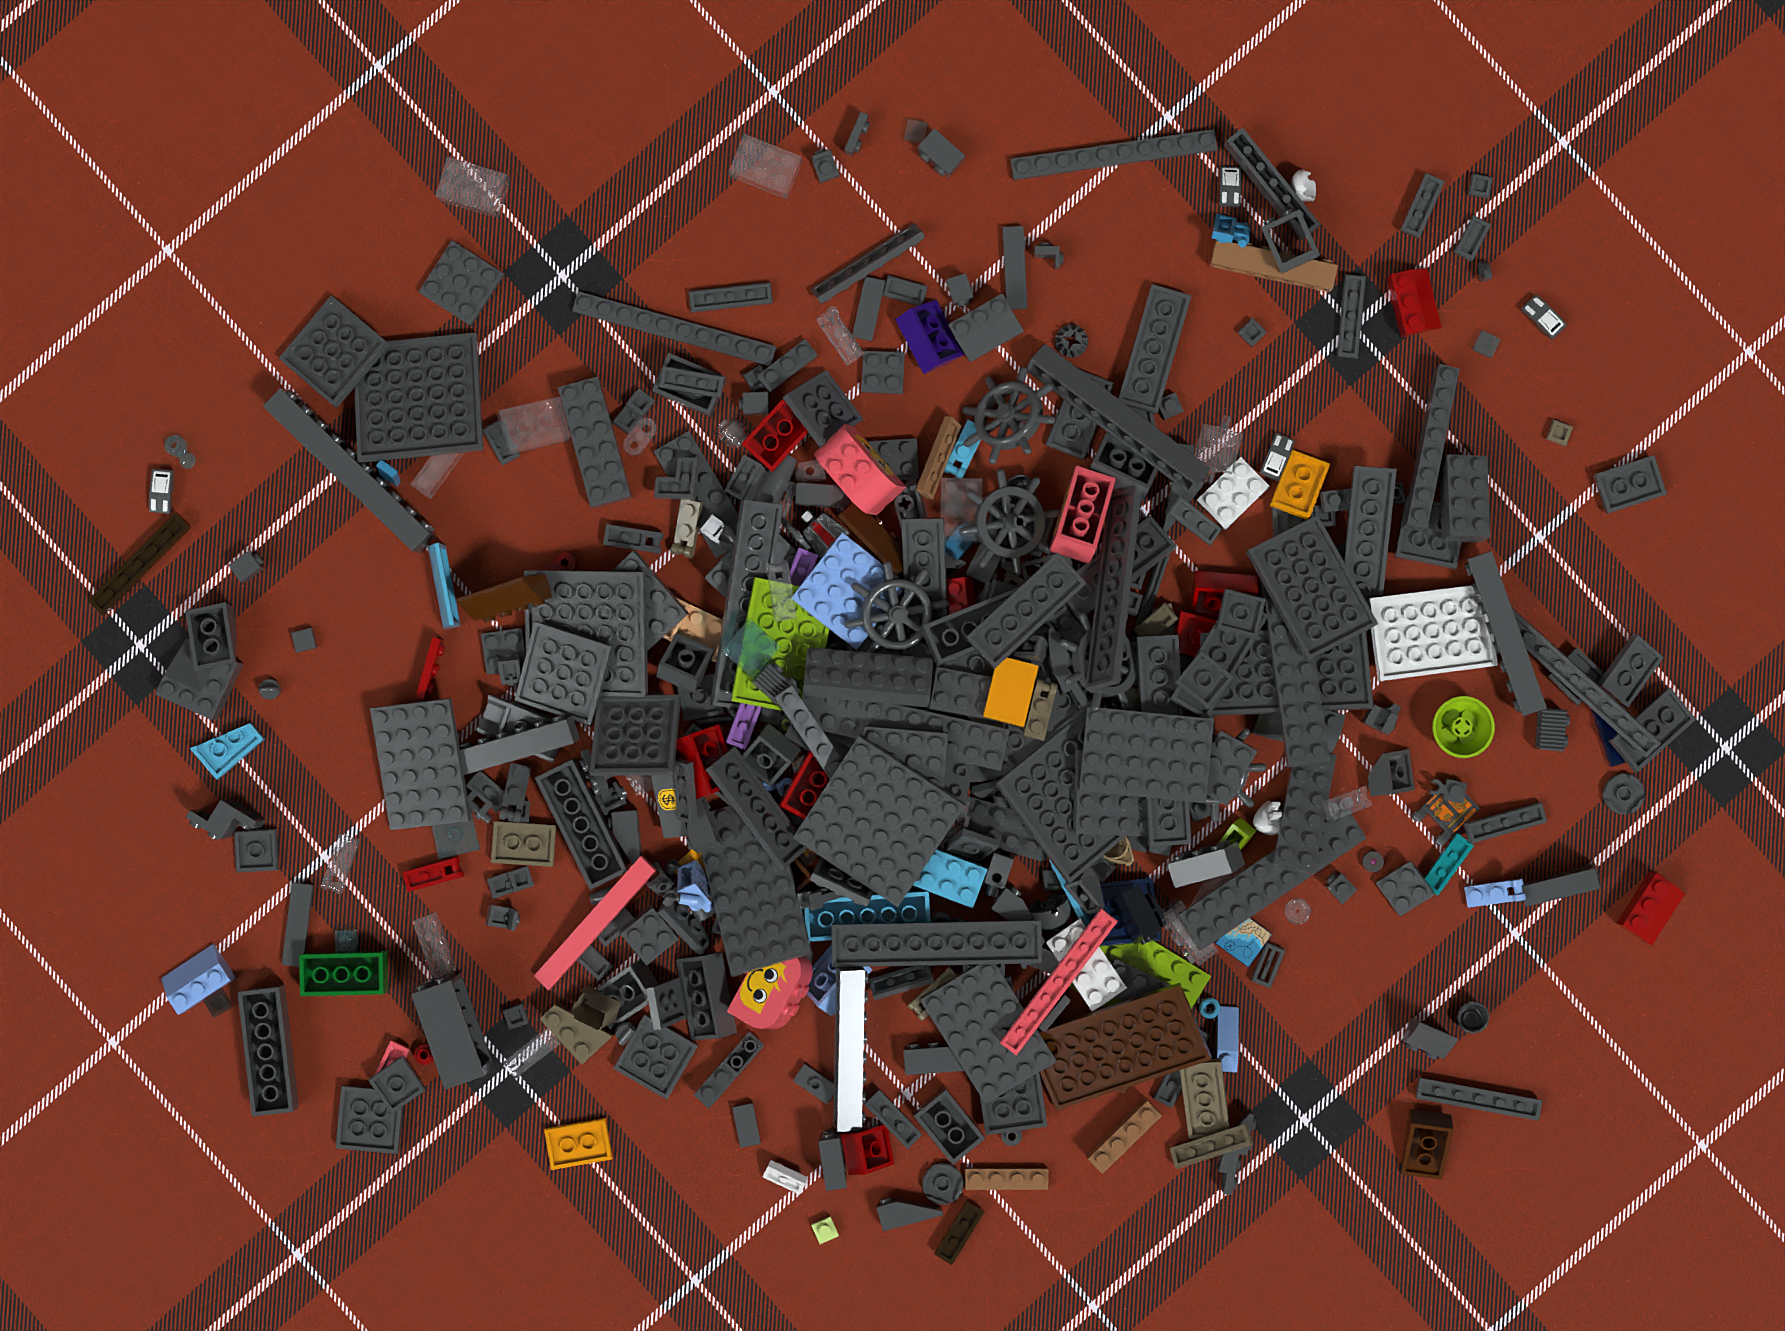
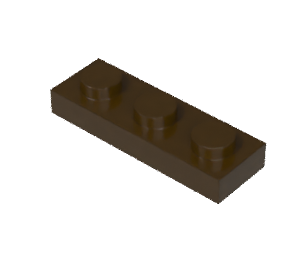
(959, 1232)

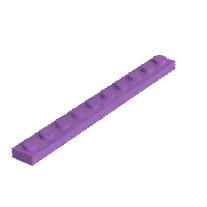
(747, 714)

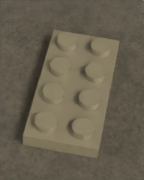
(1205, 1099)

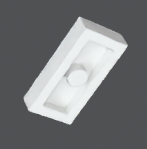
(785, 1177)

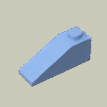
(1227, 1038)

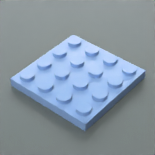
(828, 589)

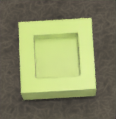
(825, 1229)

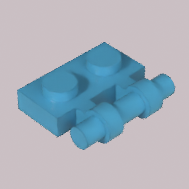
(1227, 229)

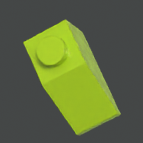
(1240, 832)

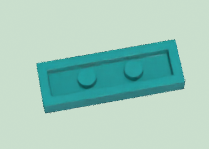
(1448, 863)

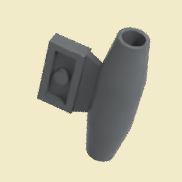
(754, 483)

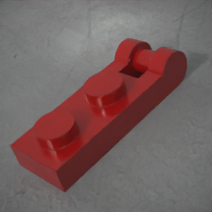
(432, 874)

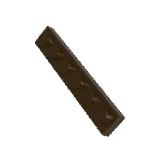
(139, 564)

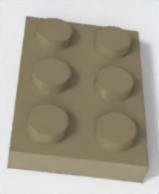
(523, 843)

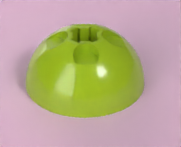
(1474, 729)

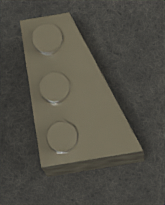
(575, 1036)

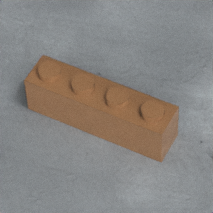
(1123, 1135)

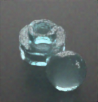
(186, 460)

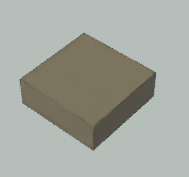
(1559, 433)

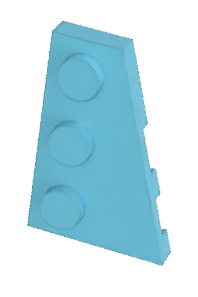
(227, 750)

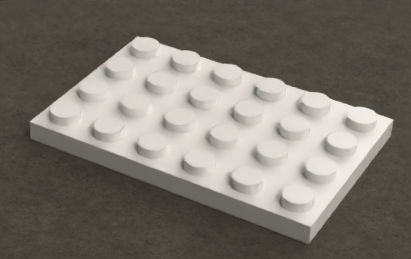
(1430, 633)

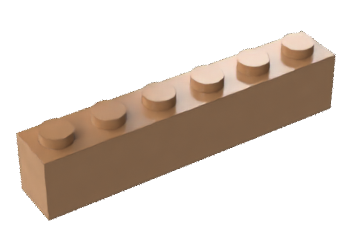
(1262, 264)

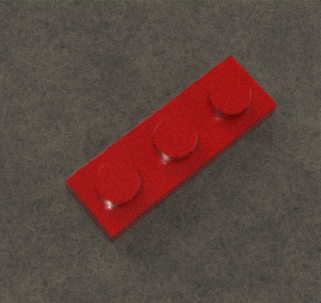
(431, 668)

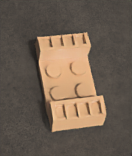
(699, 627)

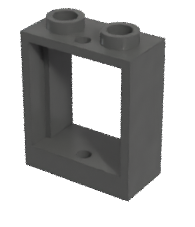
(1299, 260)
(832, 1160)

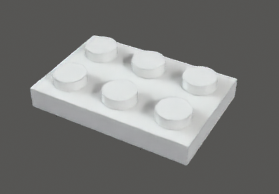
(1232, 494)

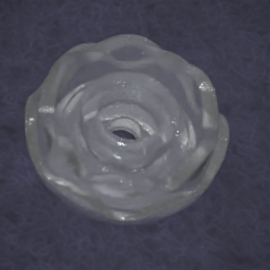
(1304, 911)

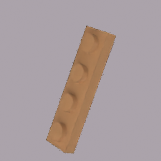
(938, 457)
(1006, 1178)

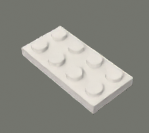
(1097, 979)

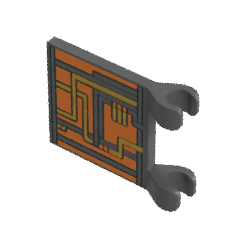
(1446, 814)

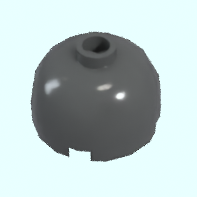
(1052, 912)

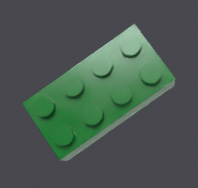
(343, 973)

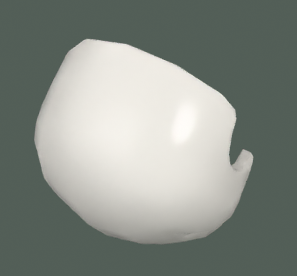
(1303, 186)

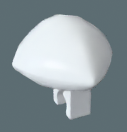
(1268, 818)

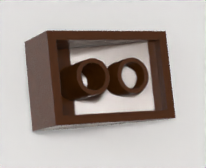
(1426, 1144)

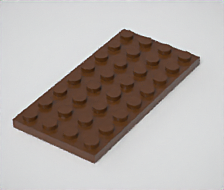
(1122, 1046)

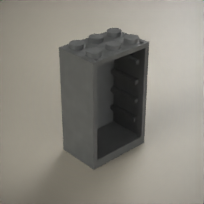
(452, 1030)

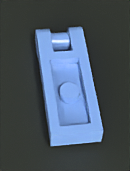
(1494, 893)

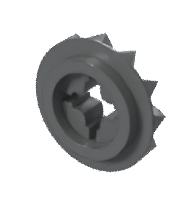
(1062, 344)

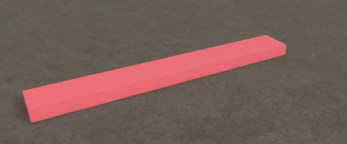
(595, 922)
(1058, 981)

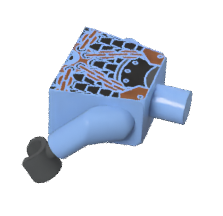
(691, 886)

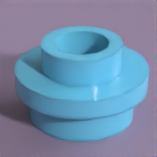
(1203, 1005)

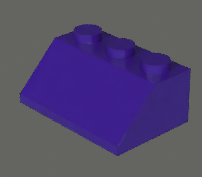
(929, 336)

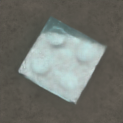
(751, 648)

